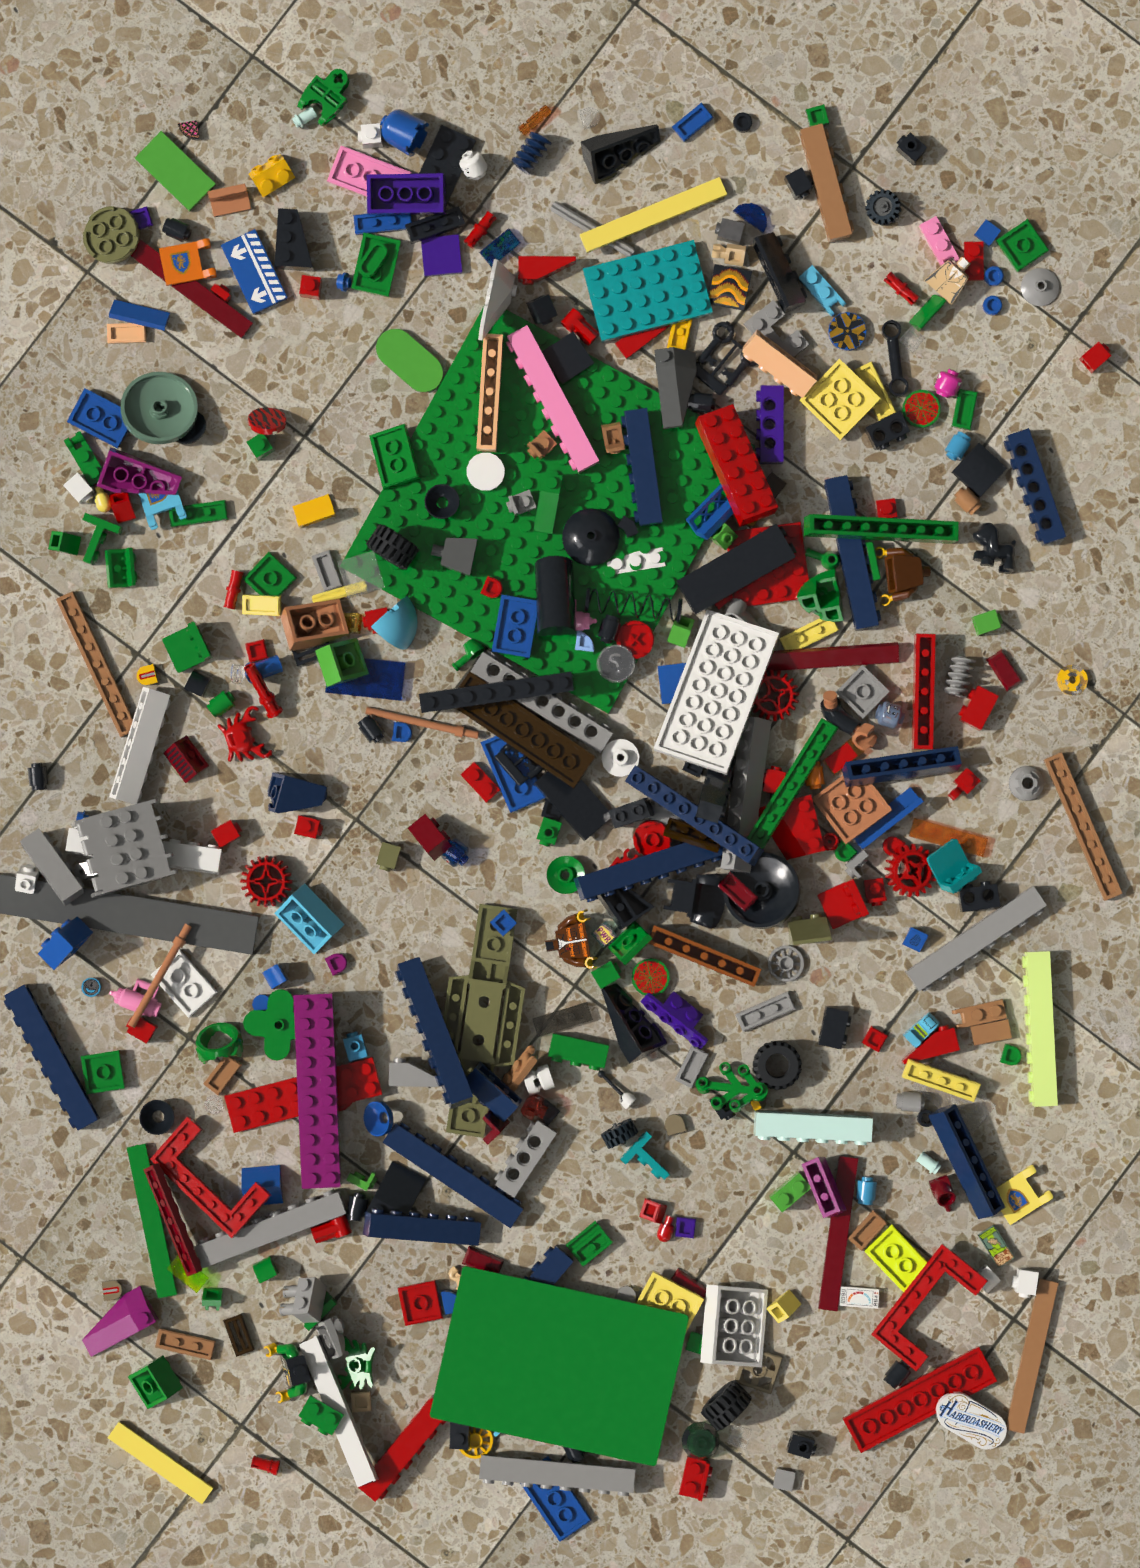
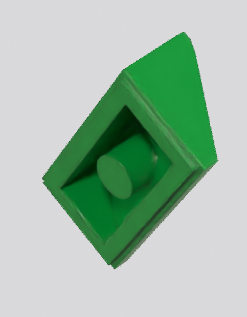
(927, 312)

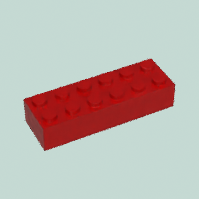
(736, 465)

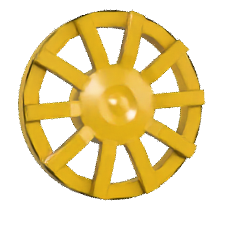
(476, 1441)

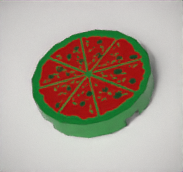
(921, 408)
(650, 977)

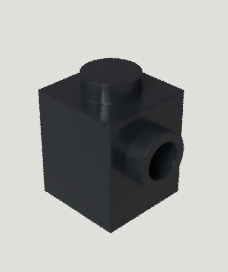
(910, 148)
(799, 183)
(542, 309)
(801, 1445)

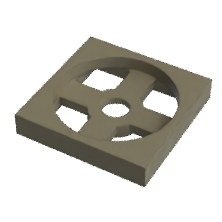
(765, 1372)

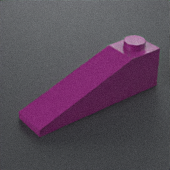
(124, 1319)

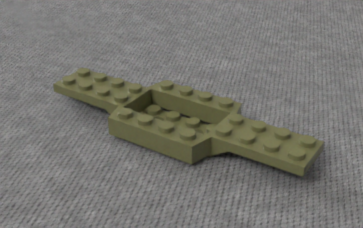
(486, 978)

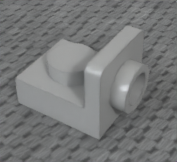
(521, 503)
(858, 860)

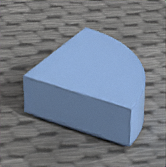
(584, 642)

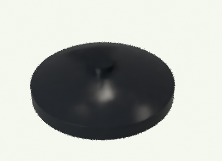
(777, 892)

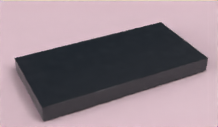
(577, 806)

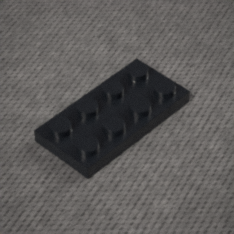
(446, 155)

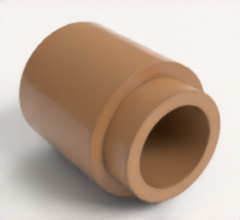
(967, 500)

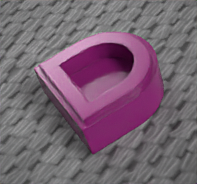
(336, 963)

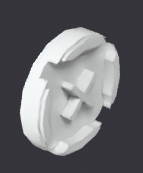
(485, 471)

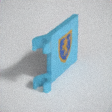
(159, 503)

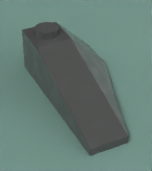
(675, 379)

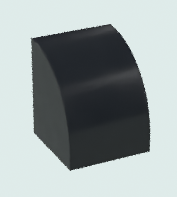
(198, 683)

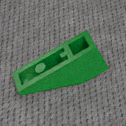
(548, 503)

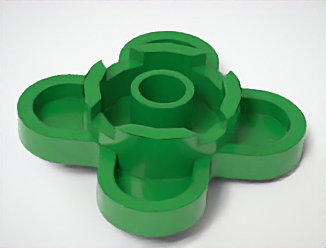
(262, 1024)

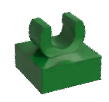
(212, 1297)

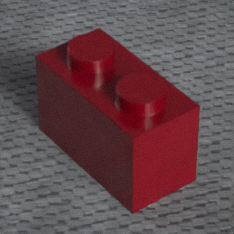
(429, 836)

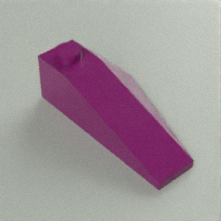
(133, 475)

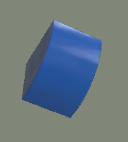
(275, 976)
(448, 1299)

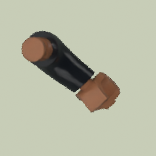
(836, 714)

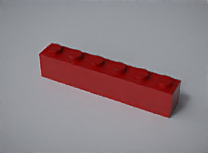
(923, 691)
(401, 1451)

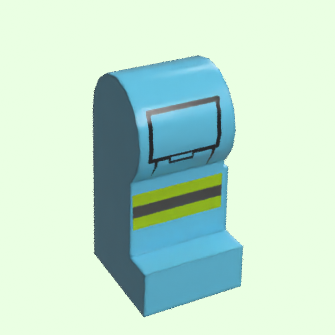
(921, 1029)

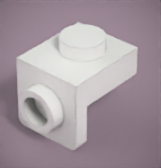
(27, 878)

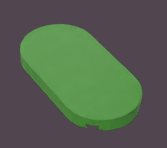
(409, 360)

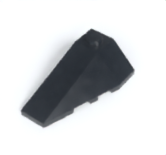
(612, 151)
(633, 1031)

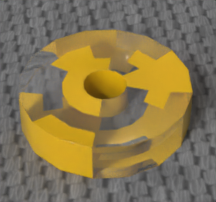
(1080, 680)

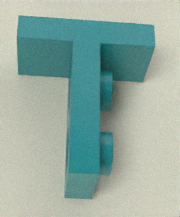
(644, 1157)

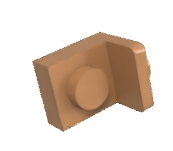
(541, 445)

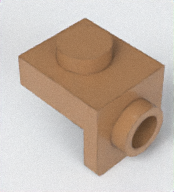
(613, 438)

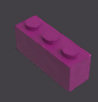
(824, 1187)

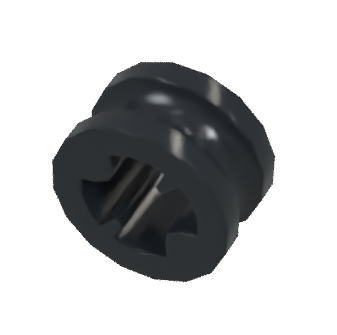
(919, 1117)

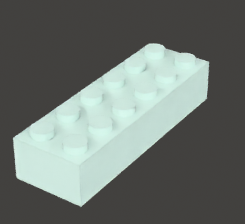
(813, 1126)

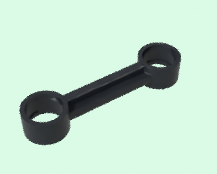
(894, 358)

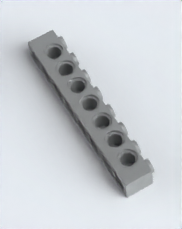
(597, 743)

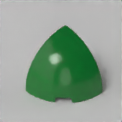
(822, 596)

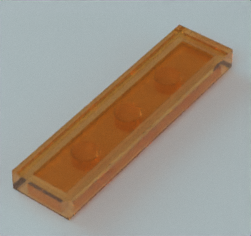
(941, 835)

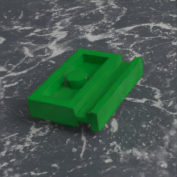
(589, 1243)

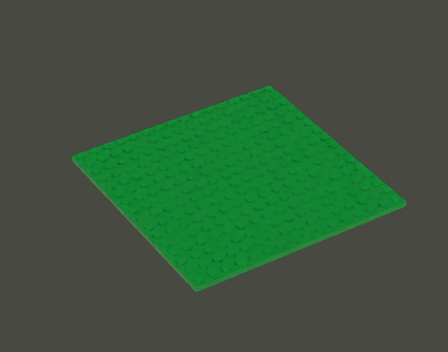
(507, 542)

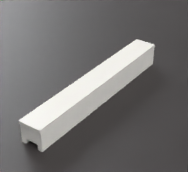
(332, 1395)

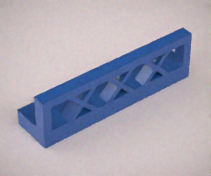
(711, 520)
(900, 808)

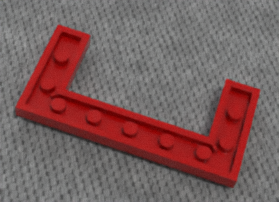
(226, 1218)
(888, 1330)

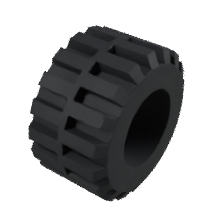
(392, 547)
(792, 1073)
(726, 1405)

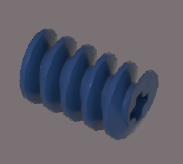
(530, 152)

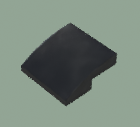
(979, 470)

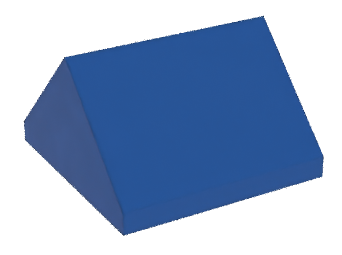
(268, 1177)

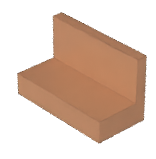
(229, 200)

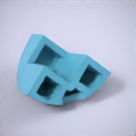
(398, 624)

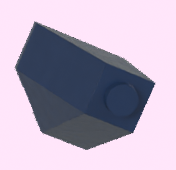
(293, 794)

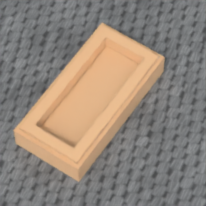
(126, 333)

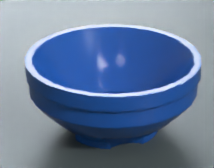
(374, 1118)

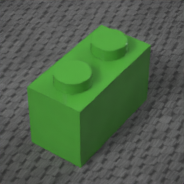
(790, 1191)

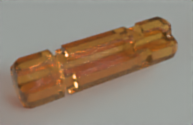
(534, 120)

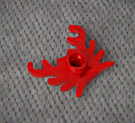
(240, 738)

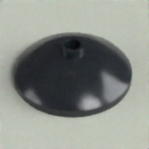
(590, 551)

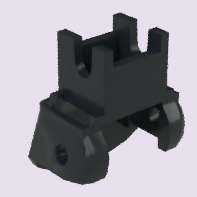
(699, 899)

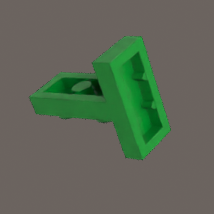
(99, 536)

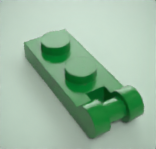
(85, 458)

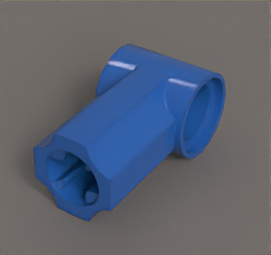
(267, 667)

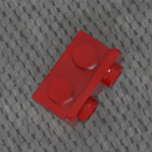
(694, 1478)

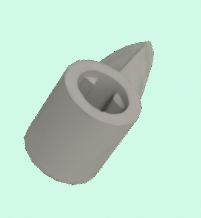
(738, 610)

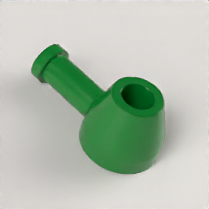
(824, 558)
(472, 649)

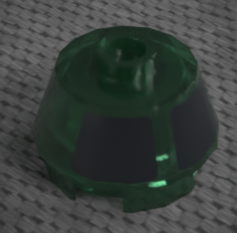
(700, 1440)

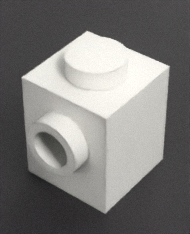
(370, 136)
(1025, 1282)

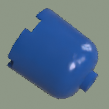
(403, 131)

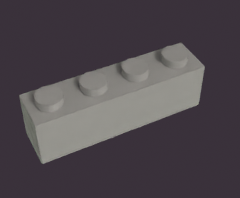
(52, 866)

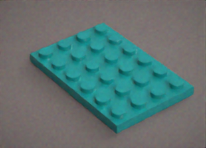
(647, 291)

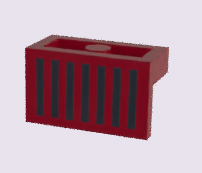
(185, 759)
(496, 1124)

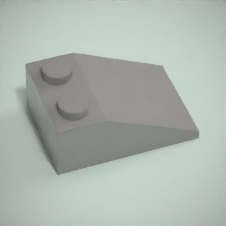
(409, 1074)

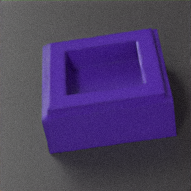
(142, 217)
(685, 1227)

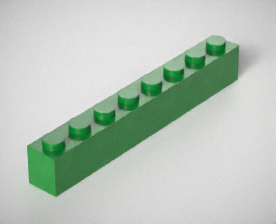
(881, 528)

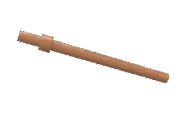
(458, 730)
(178, 942)

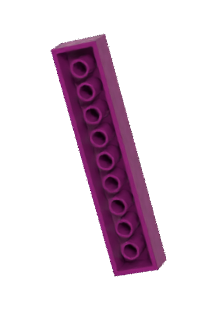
(317, 1090)

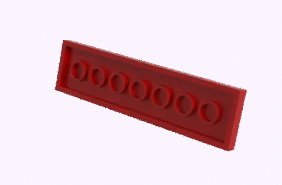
(280, 1099)
(918, 1399)

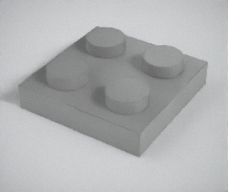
(862, 691)

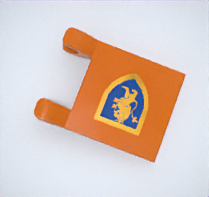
(183, 264)

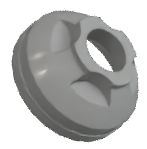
(1017, 788)

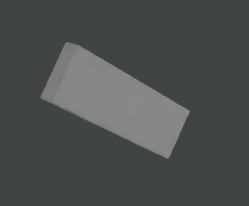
(765, 1011)

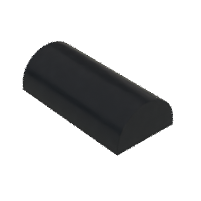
(555, 596)

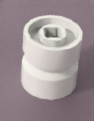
(545, 1078)

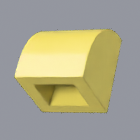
(783, 1306)

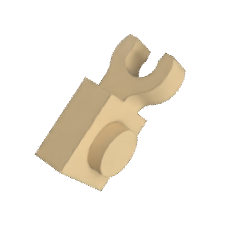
(732, 254)

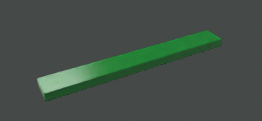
(792, 783)
(151, 1222)

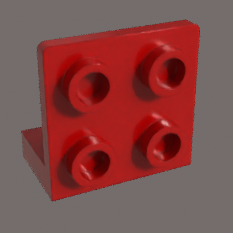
(842, 904)

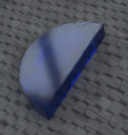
(753, 215)

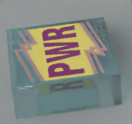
(604, 934)

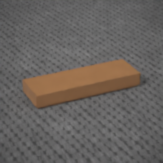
(185, 1344)

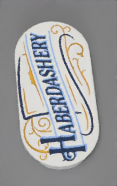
(971, 1420)

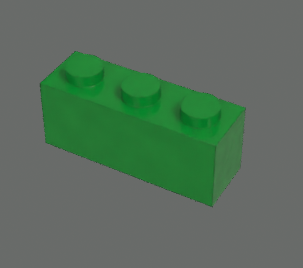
(578, 1051)

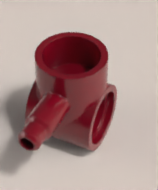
(943, 1192)

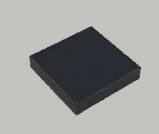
(567, 358)

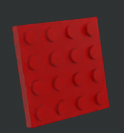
(781, 583)

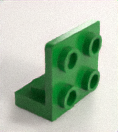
(187, 647)

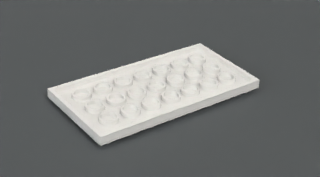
(716, 692)

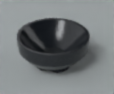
(437, 492)
(147, 1121)

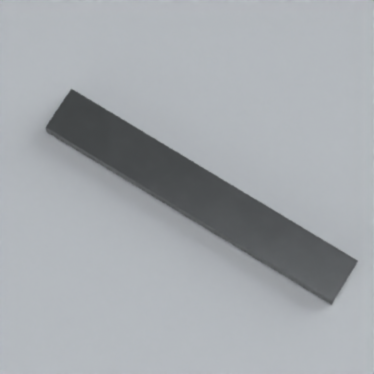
(134, 916)

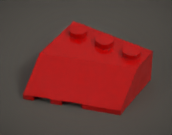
(798, 830)

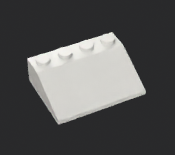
(734, 1326)

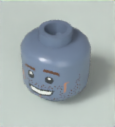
(889, 714)

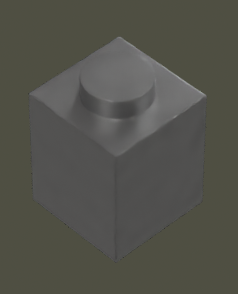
(729, 231)

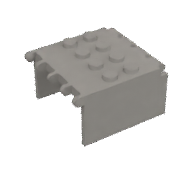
(124, 848)

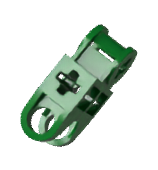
(331, 91)

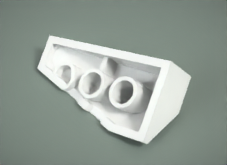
(498, 296)

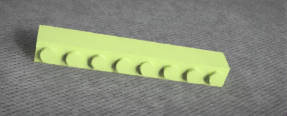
(1040, 1028)

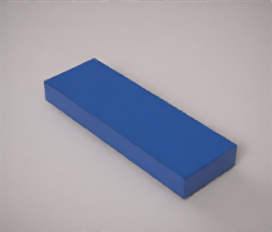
(380, 223)
(139, 315)

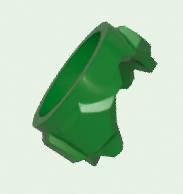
(234, 1048)

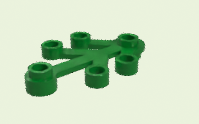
(733, 1089)

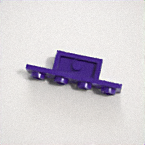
(678, 1015)

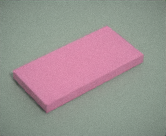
(352, 167)

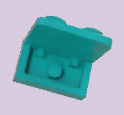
(952, 867)

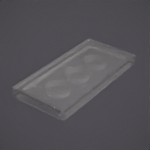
(972, 1112)

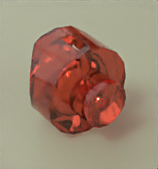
(534, 1107)

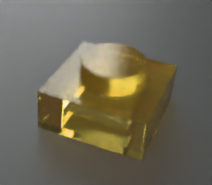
(353, 622)

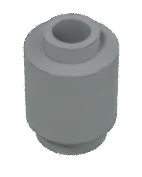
(910, 1101)

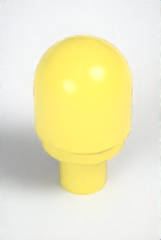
(102, 500)

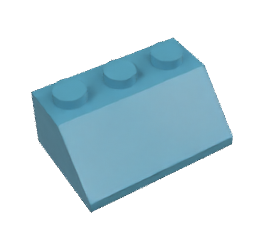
(309, 918)

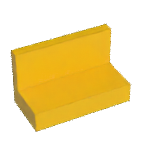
(314, 511)

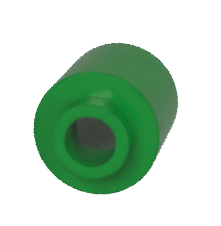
(221, 703)

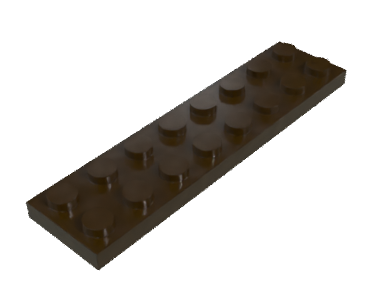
(530, 736)

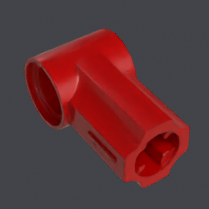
(576, 323)
(334, 1228)

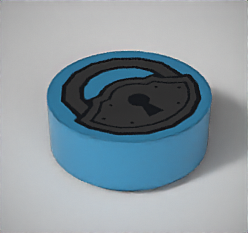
(91, 987)

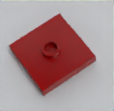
(420, 1302)

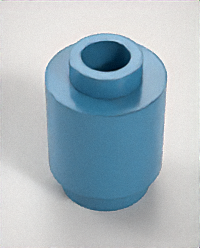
(957, 446)
(866, 1190)

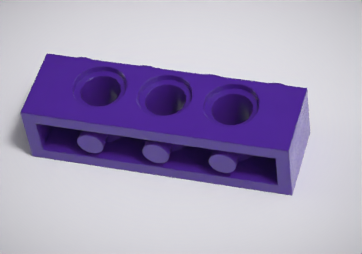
(775, 394)

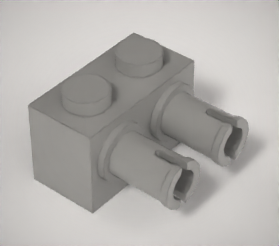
(308, 1300)

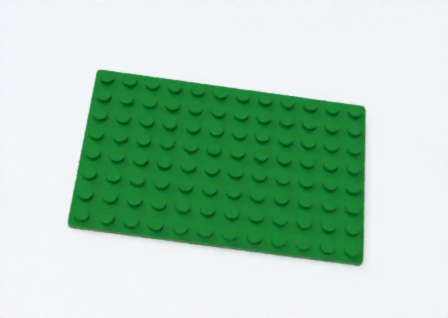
(559, 1366)

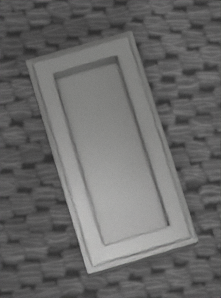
(327, 571)
(691, 1066)

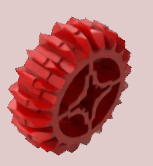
(779, 711)
(266, 872)

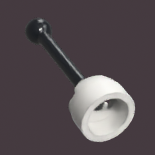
(626, 1099)

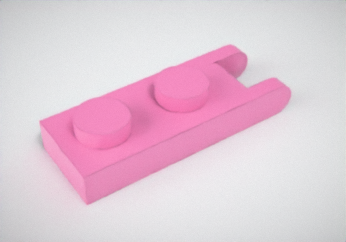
(938, 240)

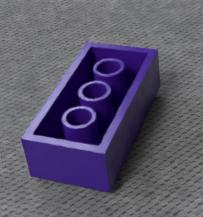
(406, 194)

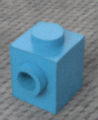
(355, 1046)

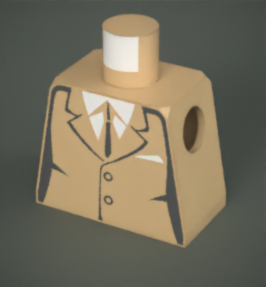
(949, 279)

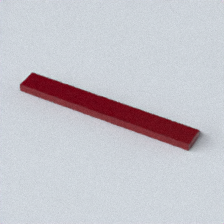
(195, 293)
(834, 656)
(838, 1236)

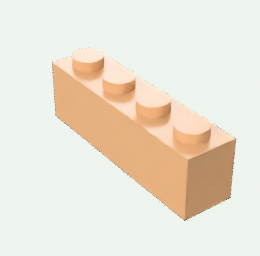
(779, 363)

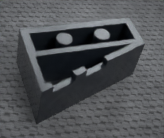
(625, 906)

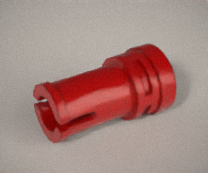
(271, 1466)

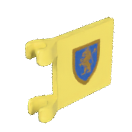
(1020, 1197)

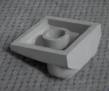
(332, 1336)

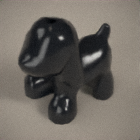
(988, 536)

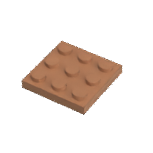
(851, 808)

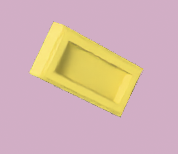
(261, 605)

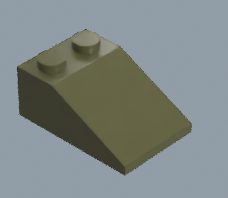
(808, 930)

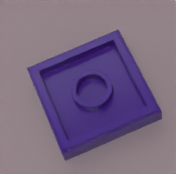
(441, 255)

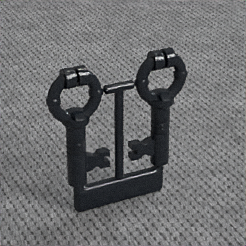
(708, 378)
(511, 768)

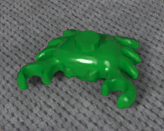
(358, 1365)

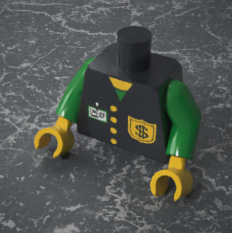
(294, 1367)

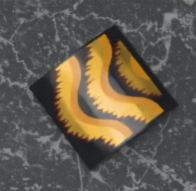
(729, 287)

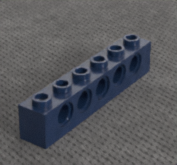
(1024, 439)

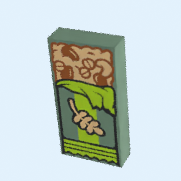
(995, 1246)

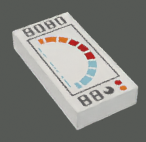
(859, 1297)

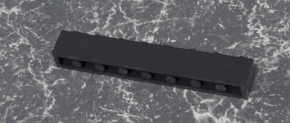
(497, 691)

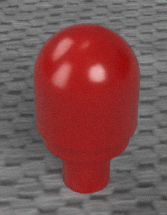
(666, 1229)

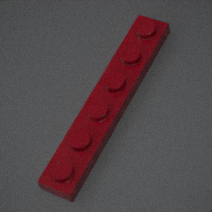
(172, 1219)

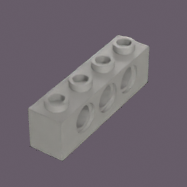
(511, 1185)

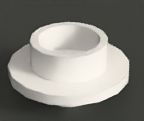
(610, 761)

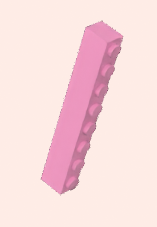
(553, 399)

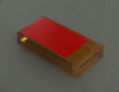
(843, 754)

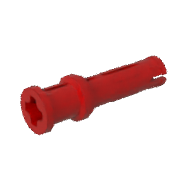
(266, 698)

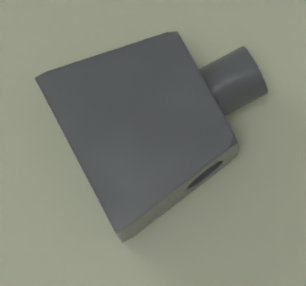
(457, 554)

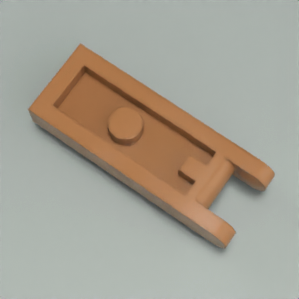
(981, 1013)
(520, 1068)

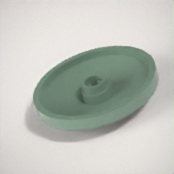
(159, 408)

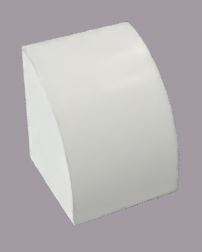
(992, 1279)

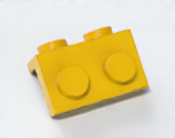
(271, 175)

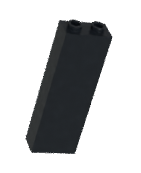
(736, 569)

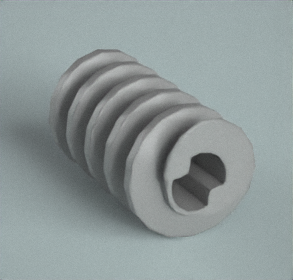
(958, 676)

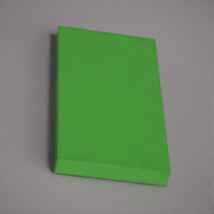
(175, 171)

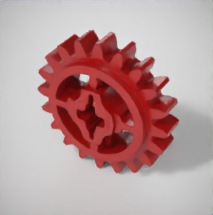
(896, 878)

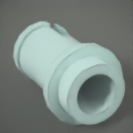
(304, 117)
(928, 1163)

